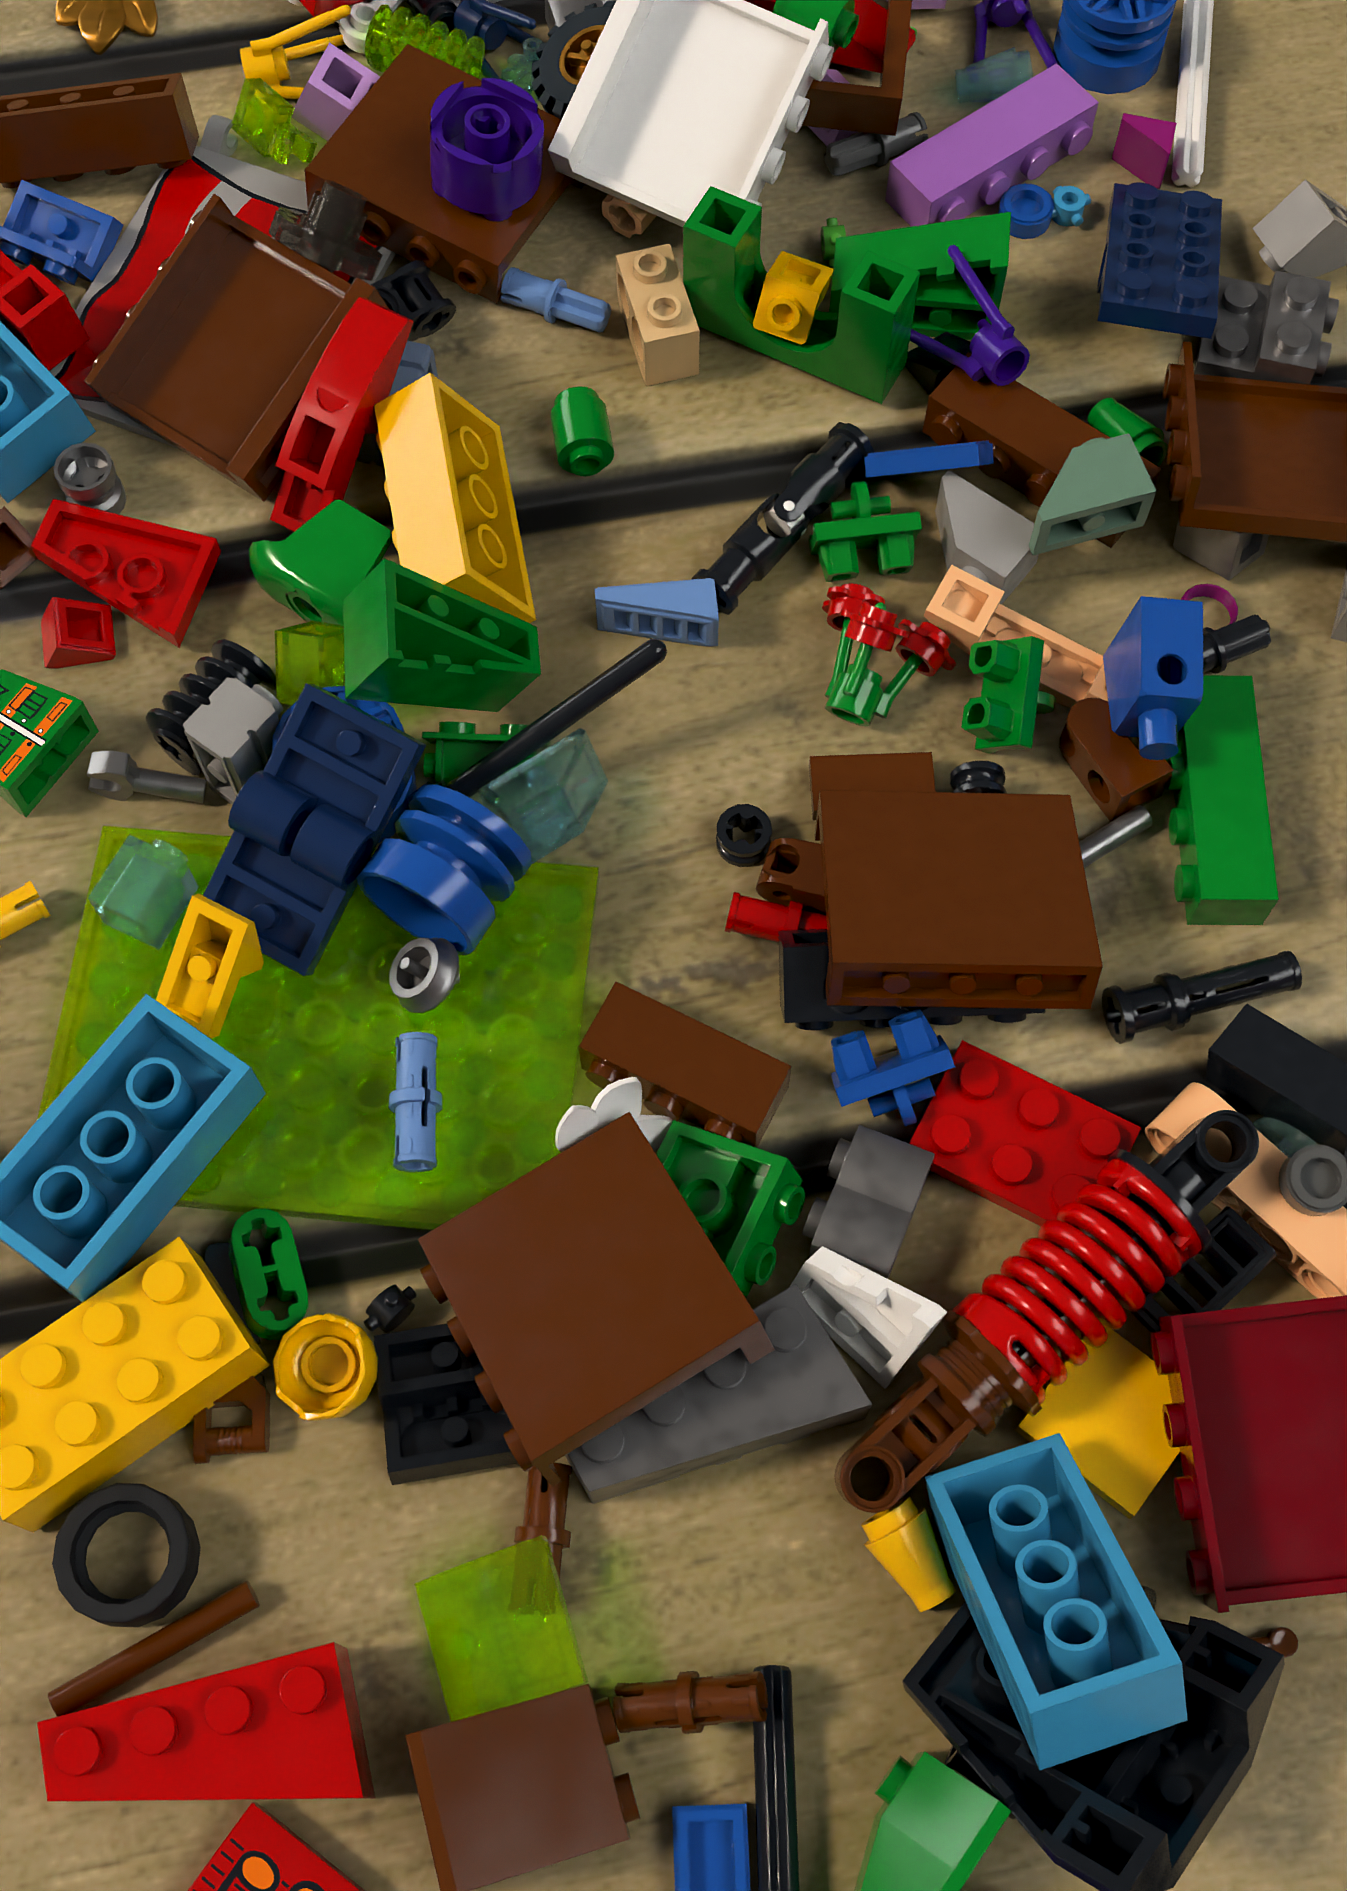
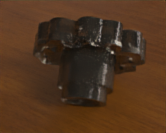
(330, 231)

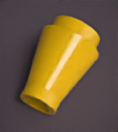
(909, 1552)

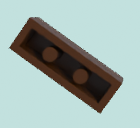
(684, 1066)

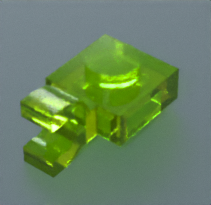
(265, 124)

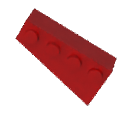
(235, 1735)

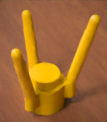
(269, 59)

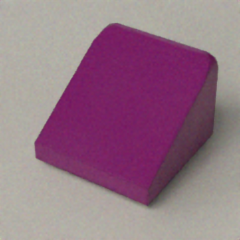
(1144, 147)

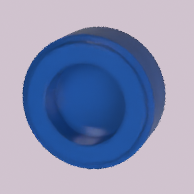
(1029, 208)

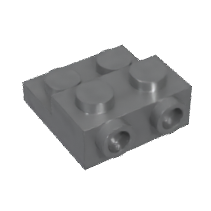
(1270, 330)

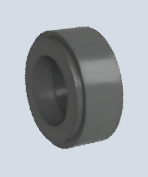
(1314, 1180)

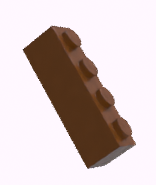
(96, 129)
(1026, 432)

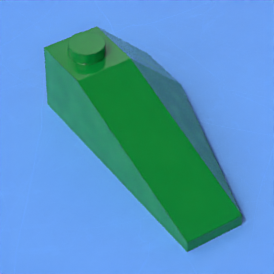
(928, 1828)

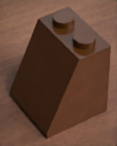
(520, 1788)

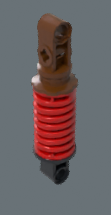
(1050, 1300)

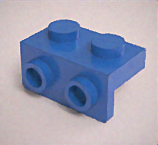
(59, 233)

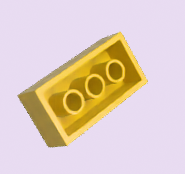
(452, 495)
(115, 1381)

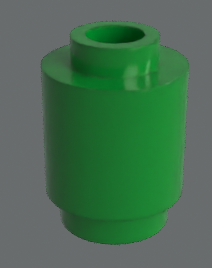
(838, 13)
(581, 431)

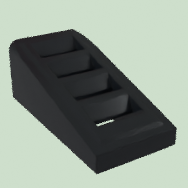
(1241, 1242)

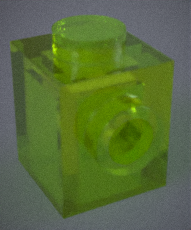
(310, 655)

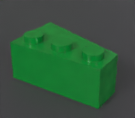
(942, 294)
(432, 644)

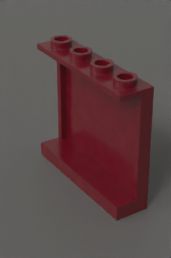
(1260, 1447)

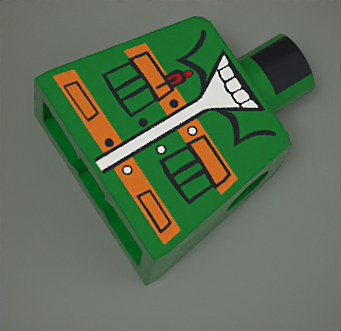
(38, 738)

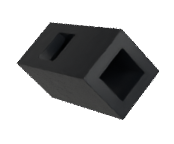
(1282, 1076)

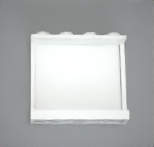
(688, 102)

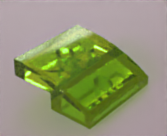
(500, 1630)

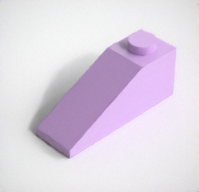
(332, 92)

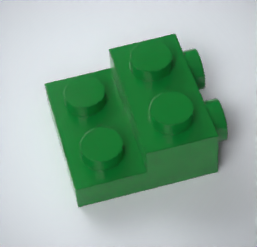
(735, 1196)

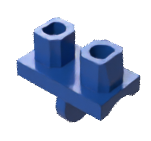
(917, 1057)

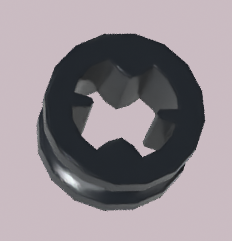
(978, 778)
(746, 818)

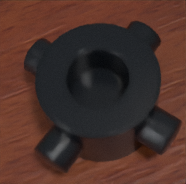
(390, 1308)

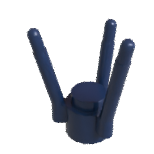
(491, 23)

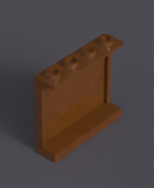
(386, 158)
(225, 346)
(1256, 454)
(956, 901)
(586, 1293)

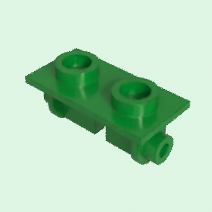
(461, 748)

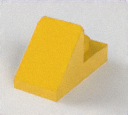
(207, 962)

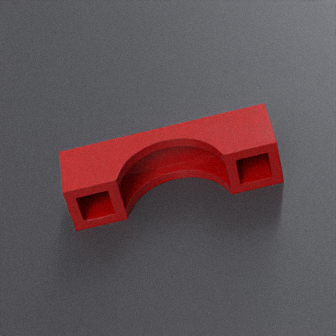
(38, 313)

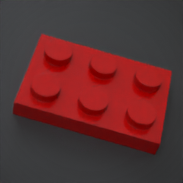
(1016, 1135)

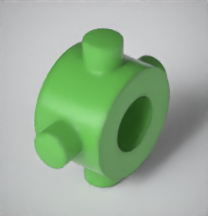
(828, 239)

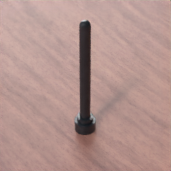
(557, 719)

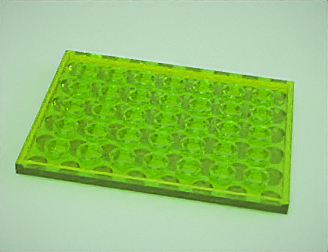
(329, 1051)

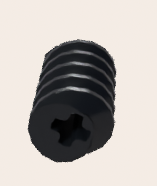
(228, 661)

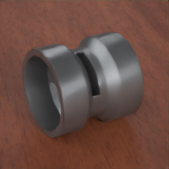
(90, 478)

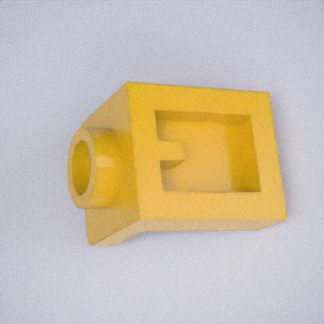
(791, 297)

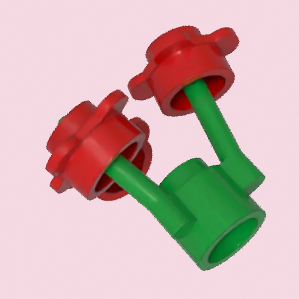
(863, 617)

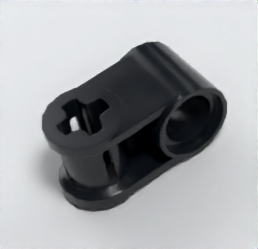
(417, 298)

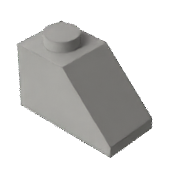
(1305, 233)
(983, 535)

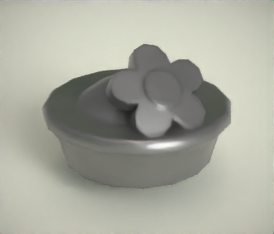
(424, 973)

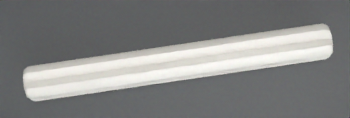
(1192, 92)

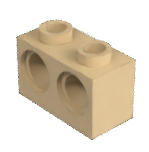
(658, 314)

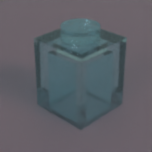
(144, 890)

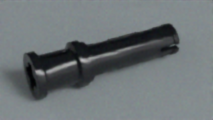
(1173, 1007)

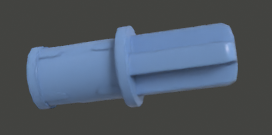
(554, 300)

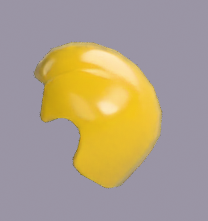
(325, 1367)

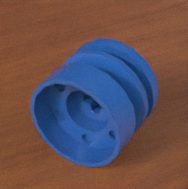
(1112, 42)
(445, 868)

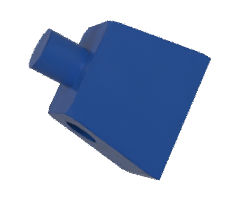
(1156, 673)

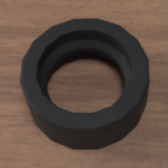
(78, 1531)

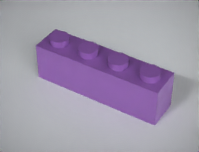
(992, 150)

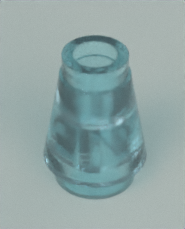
(993, 76)

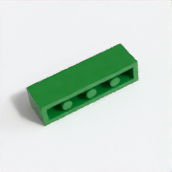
(1222, 810)

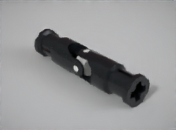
(808, 492)

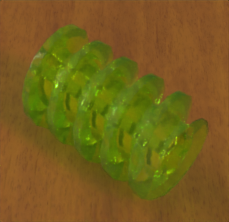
(392, 32)

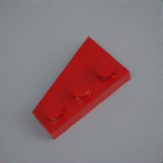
(130, 563)

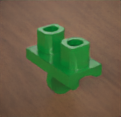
(889, 534)
(1009, 694)

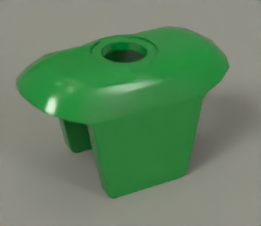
(321, 561)

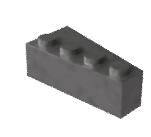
(730, 1408)

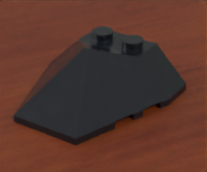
(1129, 1810)

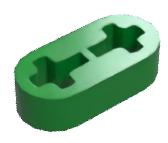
(252, 1277)

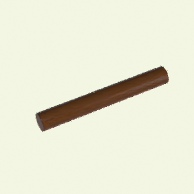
(153, 1649)

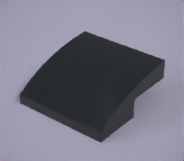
(434, 1408)

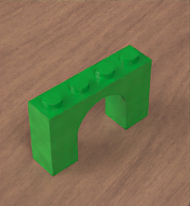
(852, 348)

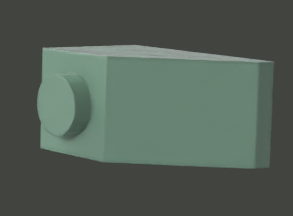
(1094, 495)

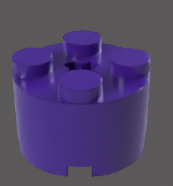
(486, 147)

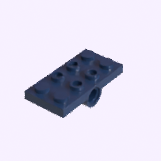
(1161, 260)
(311, 824)

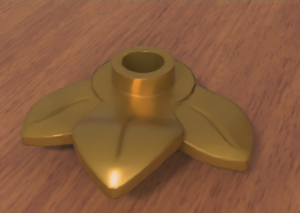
(105, 19)

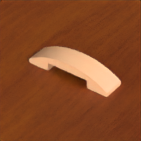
(972, 613)

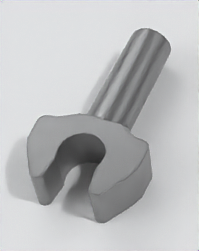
(117, 776)

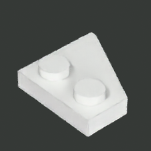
(867, 1313)

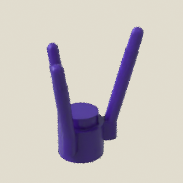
(1006, 14)
(993, 347)

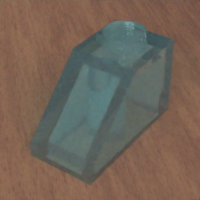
(549, 794)

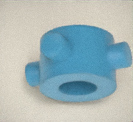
(1069, 205)

